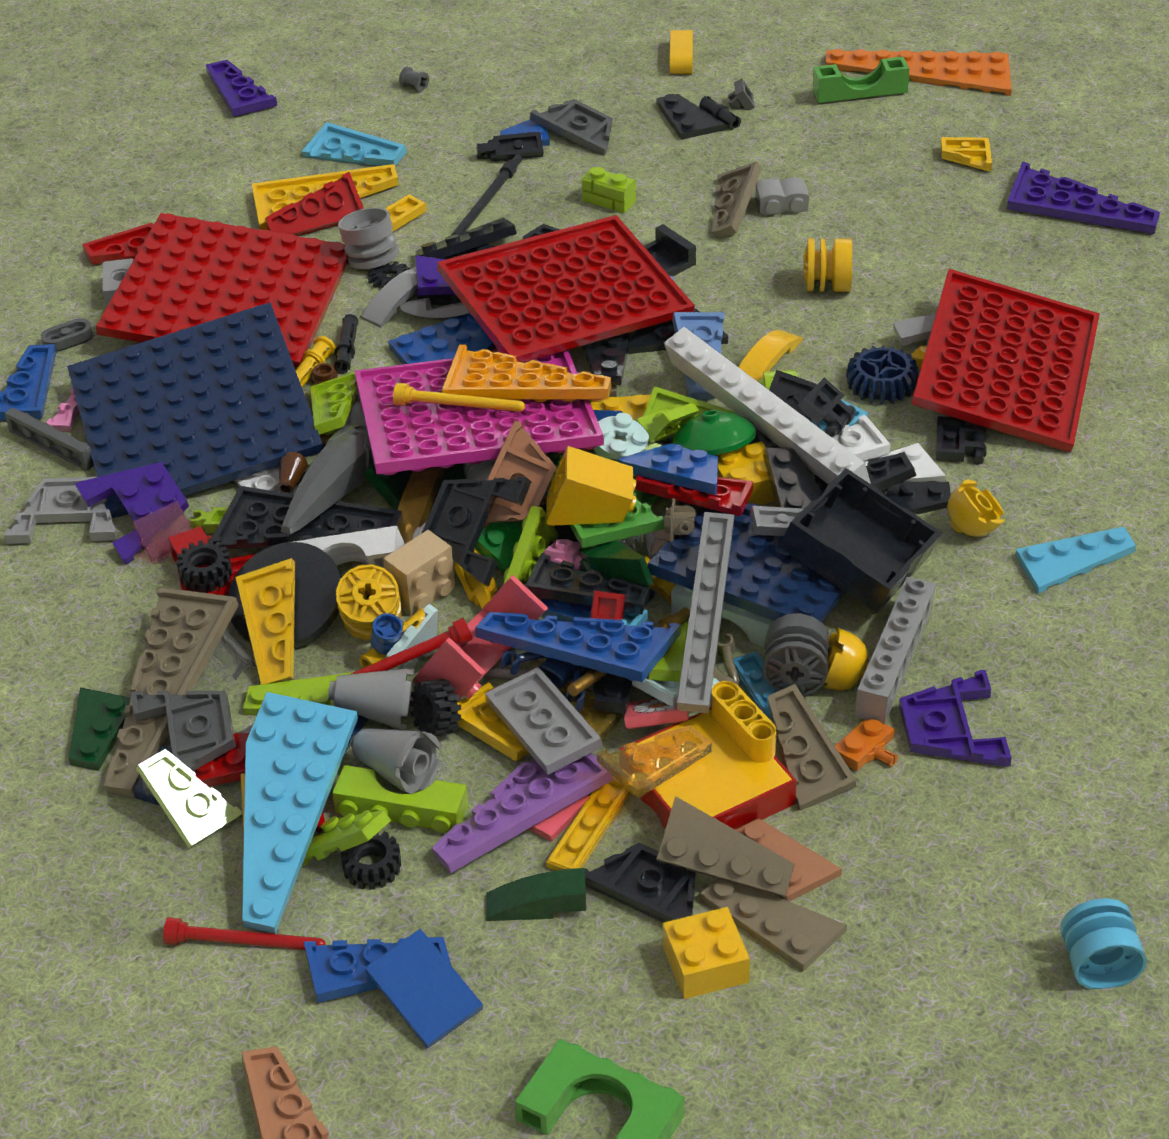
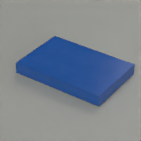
(424, 988)

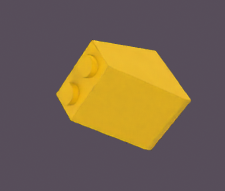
(589, 490)

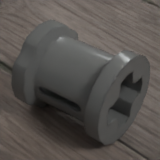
(413, 79)

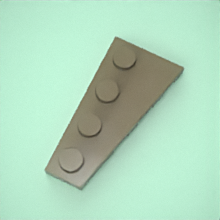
(733, 197)
(716, 850)

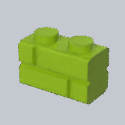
(608, 189)

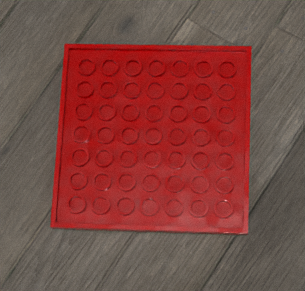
(210, 269)

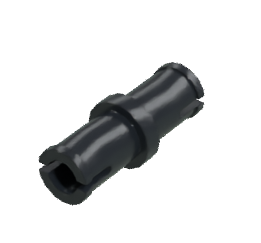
(720, 112)

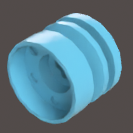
(1103, 944)

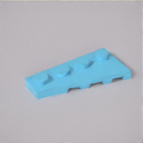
(352, 146)

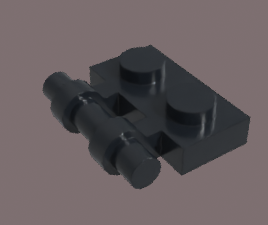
(826, 404)
(952, 443)

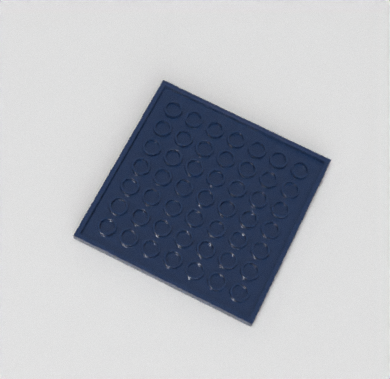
(198, 400)

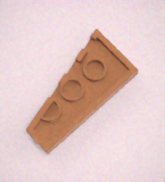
(277, 1100)

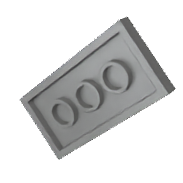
(543, 720)

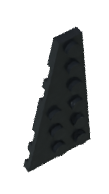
(258, 515)

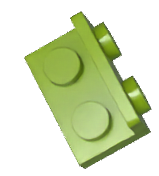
(667, 422)

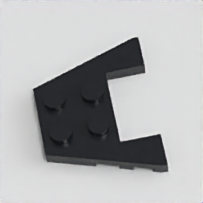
(462, 514)

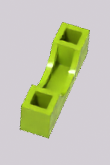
(436, 807)

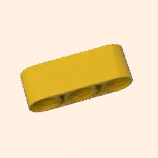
(681, 51)
(743, 721)

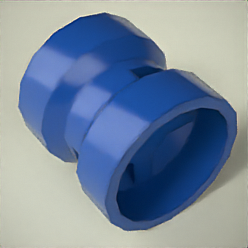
(386, 632)

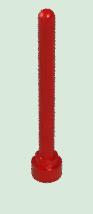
(457, 632)
(178, 931)

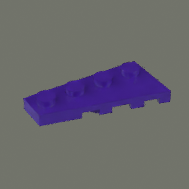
(237, 90)
(429, 279)

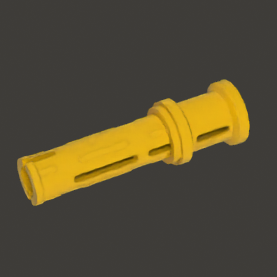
(313, 357)

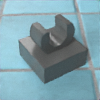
(741, 96)

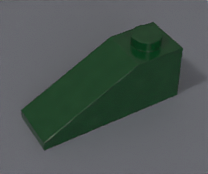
(616, 560)

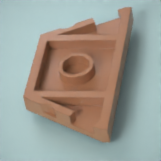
(521, 458)

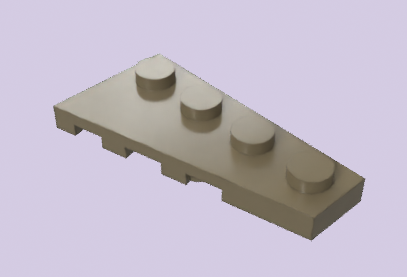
(807, 749)
(779, 924)

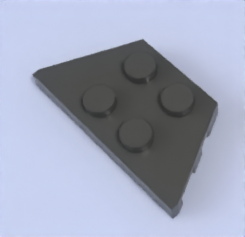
(577, 124)

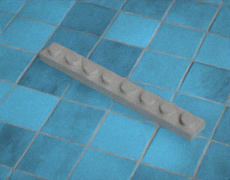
(705, 613)

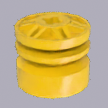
(828, 265)
(352, 590)

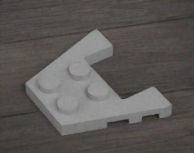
(60, 502)

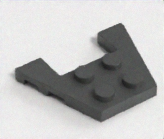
(196, 721)

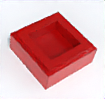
(607, 605)

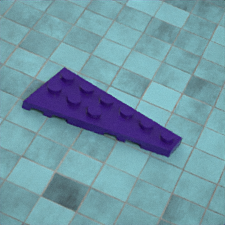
(1071, 200)

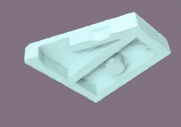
(413, 636)

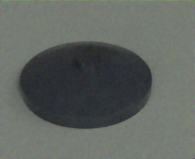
(314, 589)

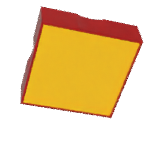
(724, 781)

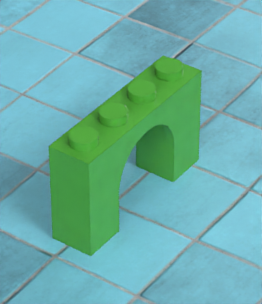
(574, 1072)

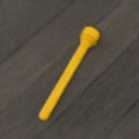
(405, 394)

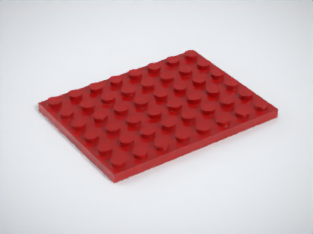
(564, 288)
(1007, 360)

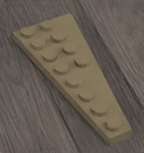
(176, 652)

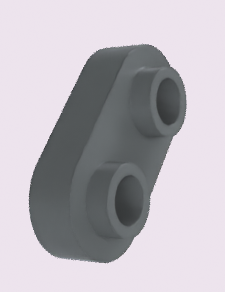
(67, 333)

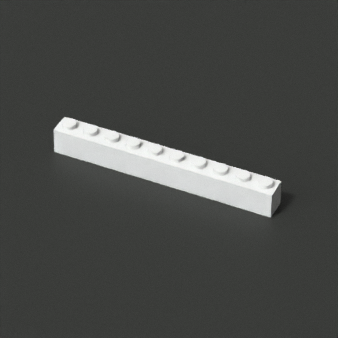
(762, 407)

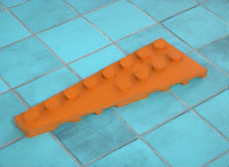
(962, 70)

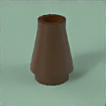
(290, 471)

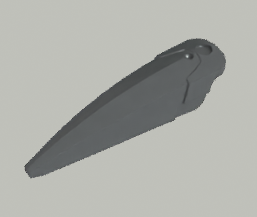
(330, 476)

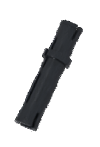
(345, 348)

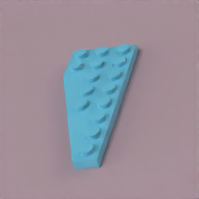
(287, 781)

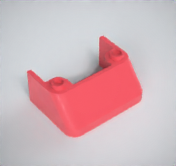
(470, 661)

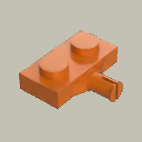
(866, 744)

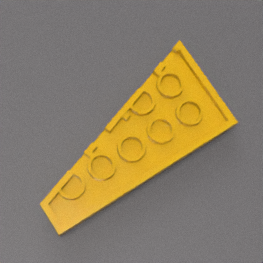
(276, 194)

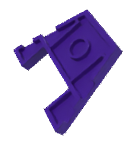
(140, 493)
(939, 726)

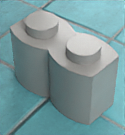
(781, 196)

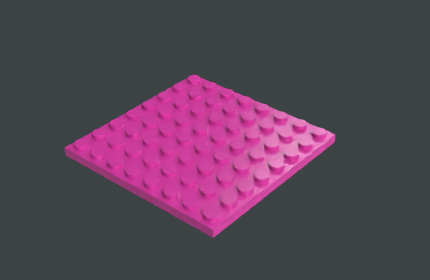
(448, 435)

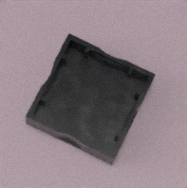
(860, 540)

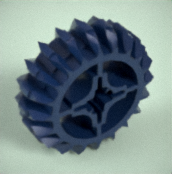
(882, 374)

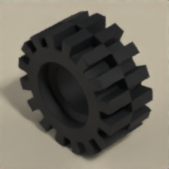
(205, 577)
(435, 707)
(372, 873)

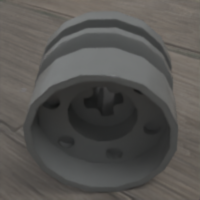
(796, 653)

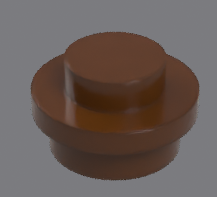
(323, 372)

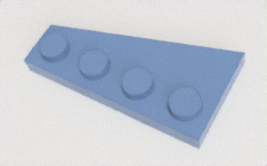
(707, 327)

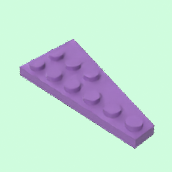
(516, 805)

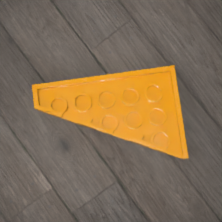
(503, 377)

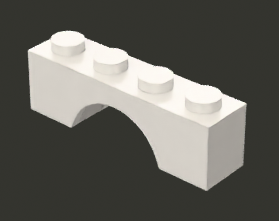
(360, 546)

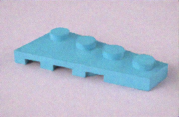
(1062, 559)

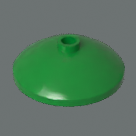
(715, 432)

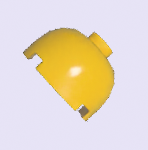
(974, 511)
(846, 661)

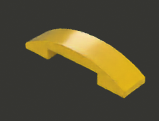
(768, 352)

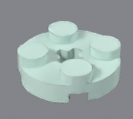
(625, 428)

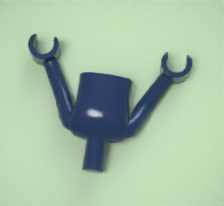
(556, 670)

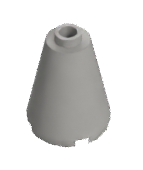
(375, 695)
(399, 756)

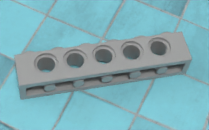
(895, 650)

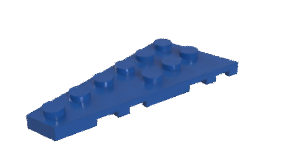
(585, 642)

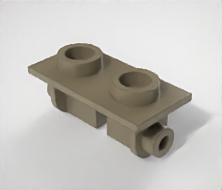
(679, 520)

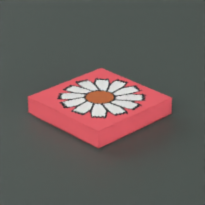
(652, 713)

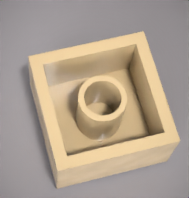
(422, 571)

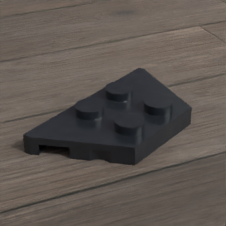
(653, 338)
(645, 883)

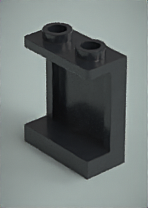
(672, 251)

